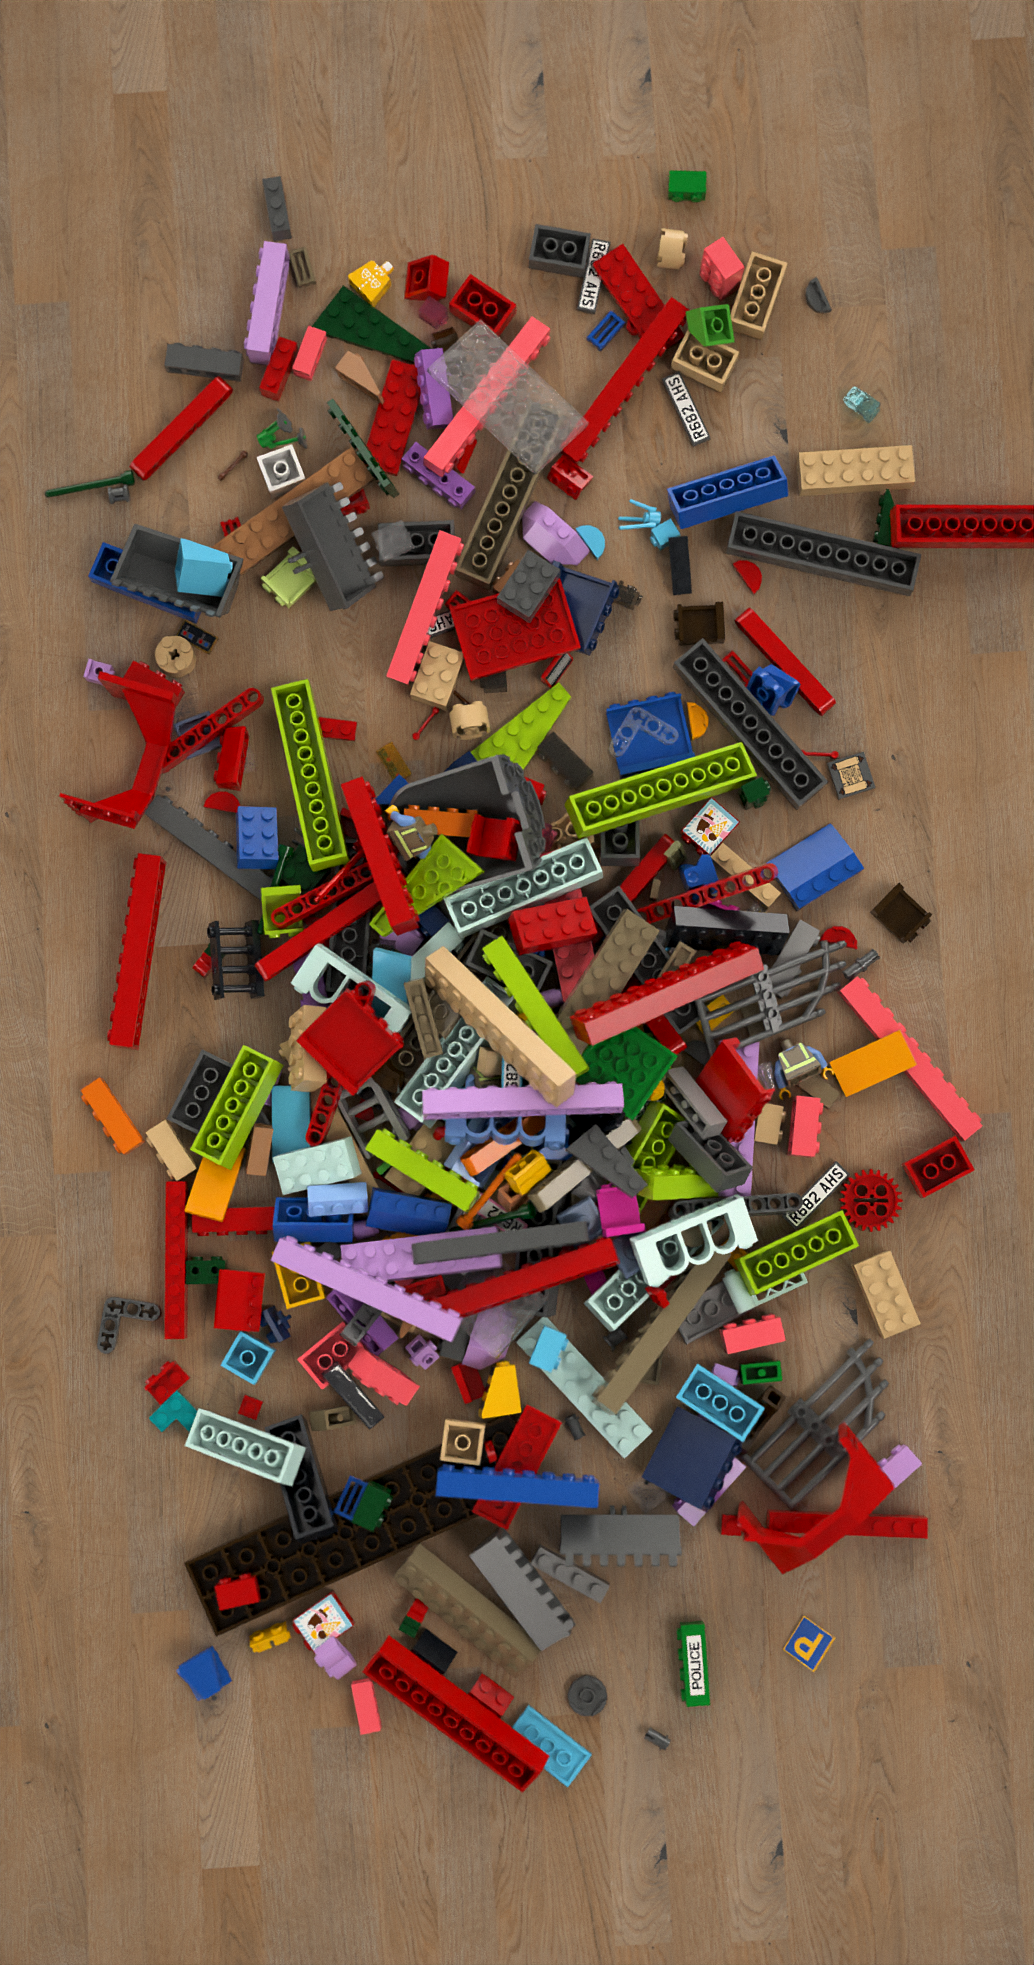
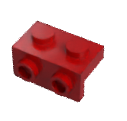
(491, 1695)

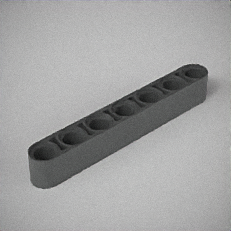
(762, 1202)

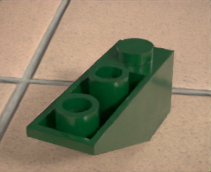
(883, 535)

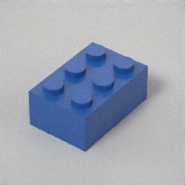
(256, 837)

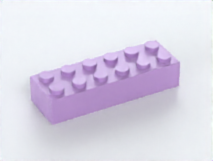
(267, 303)

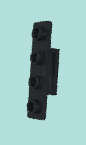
(603, 1121)

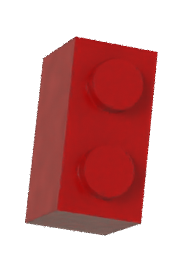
(237, 1592)

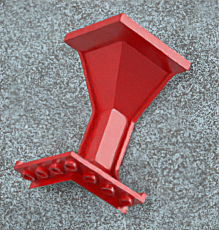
(155, 716)
(863, 1491)

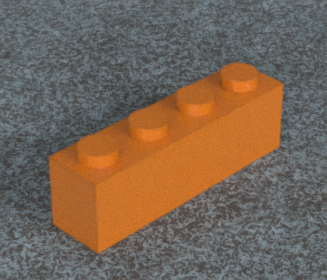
(448, 823)
(112, 1115)

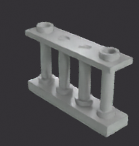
(389, 1114)

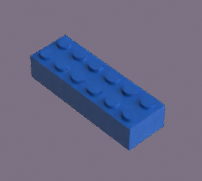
(727, 492)
(103, 570)

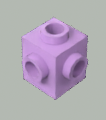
(422, 1352)

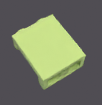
(287, 585)

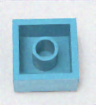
(548, 1348)
(248, 1357)

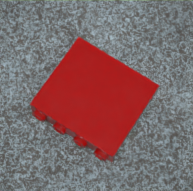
(350, 1041)
(733, 1089)

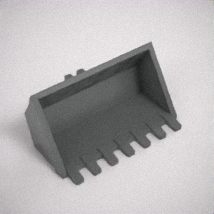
(331, 546)
(149, 568)
(620, 1536)
(522, 1589)

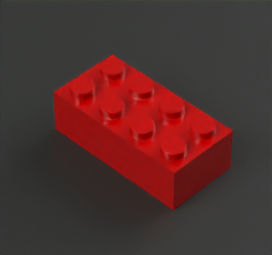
(552, 926)

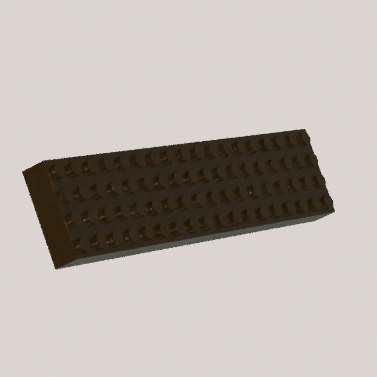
(294, 1569)

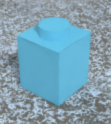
(660, 534)

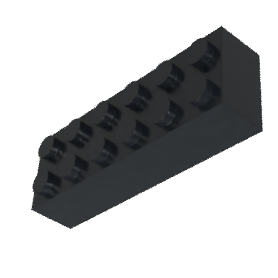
(719, 928)
(307, 1497)

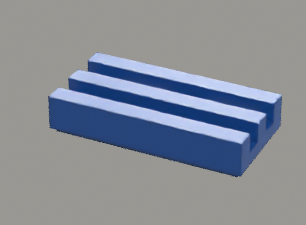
(590, 337)
(357, 1482)

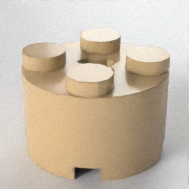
(671, 249)
(169, 647)
(469, 720)

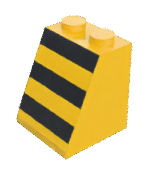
(500, 1392)

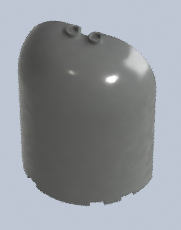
(497, 792)

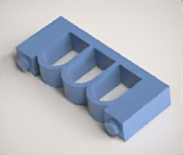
(552, 1136)

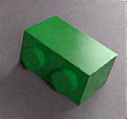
(687, 185)
(760, 1372)

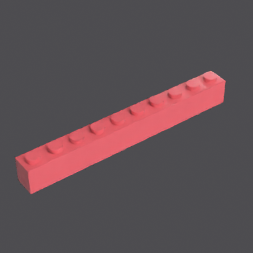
(464, 425)
(923, 1075)

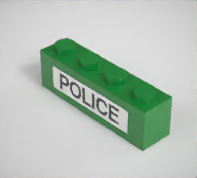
(694, 1662)

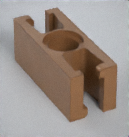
(259, 1149)

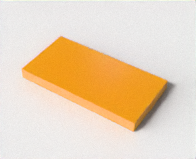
(873, 1063)
(213, 1188)

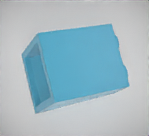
(201, 569)

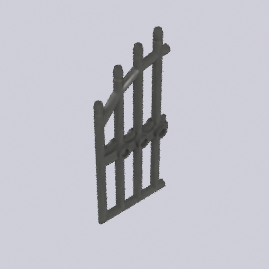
(766, 998)
(819, 1430)

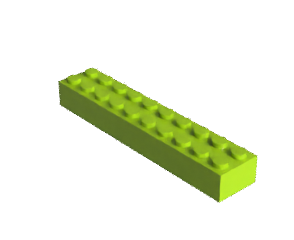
(310, 775)
(659, 790)

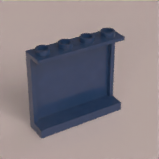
(589, 604)
(692, 1459)

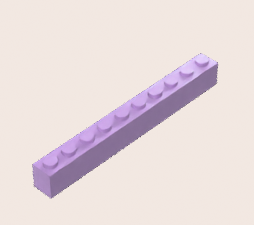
(518, 1101)
(367, 1288)

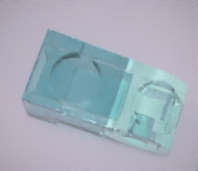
(862, 403)

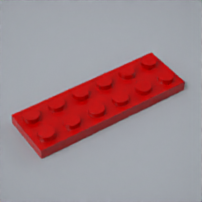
(631, 290)
(395, 416)
(522, 1452)

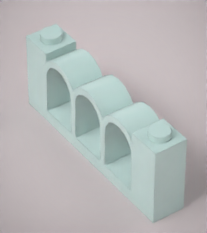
(315, 965)
(738, 1223)

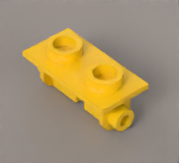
(261, 1639)

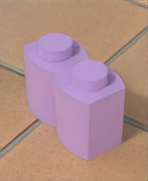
(334, 1658)

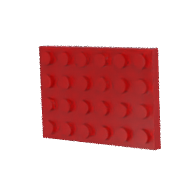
(501, 641)

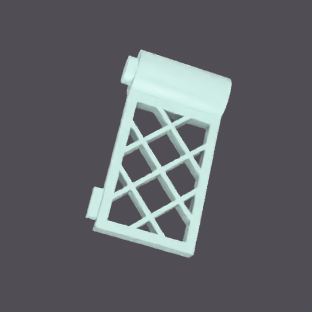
(741, 1296)

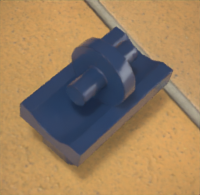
(277, 1323)

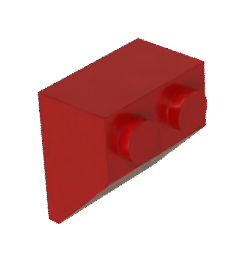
(427, 278)

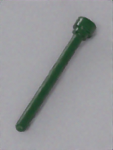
(126, 478)
(284, 853)
(526, 1211)

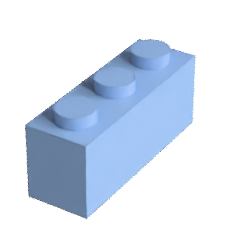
(337, 1199)

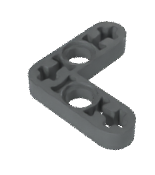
(116, 1317)

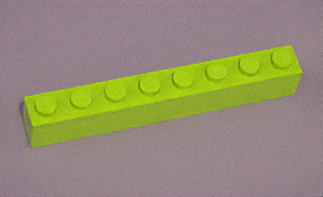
(532, 1003)

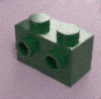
(754, 793)
(204, 1271)

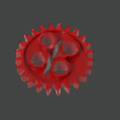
(870, 1182)

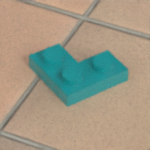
(174, 1408)

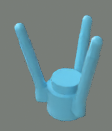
(651, 518)

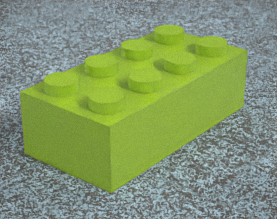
(673, 1183)

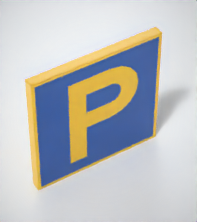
(809, 1643)

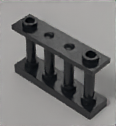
(251, 950)

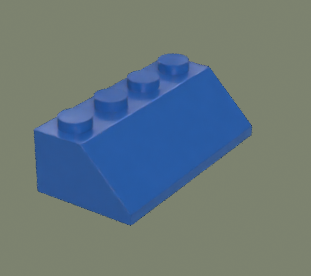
(407, 1213)
(293, 1220)

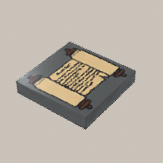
(851, 775)

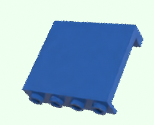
(645, 751)

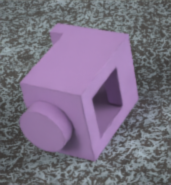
(92, 668)

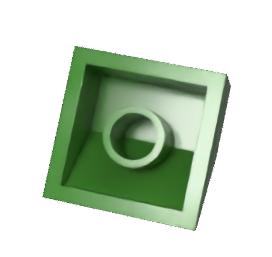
(711, 325)

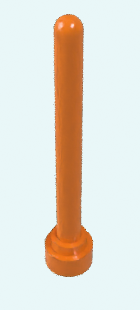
(466, 1221)

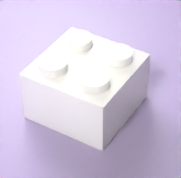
(281, 470)

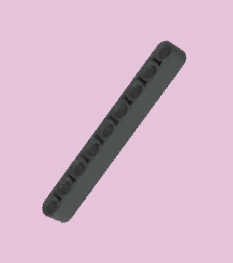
(500, 1243)

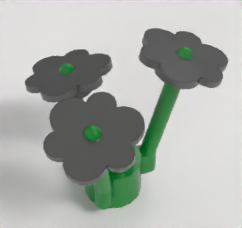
(267, 436)

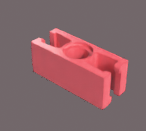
(309, 353)
(366, 1706)

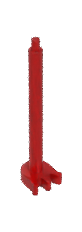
(360, 853)

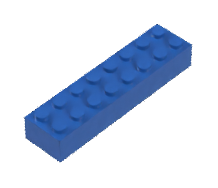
(517, 1487)

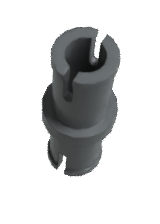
(861, 964)

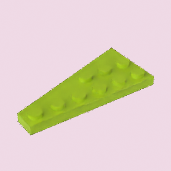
(526, 730)
(433, 879)

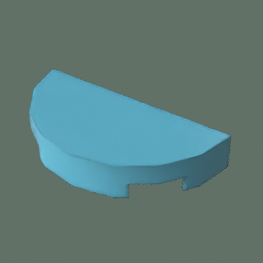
(593, 539)

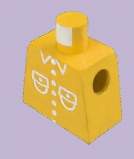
(371, 281)

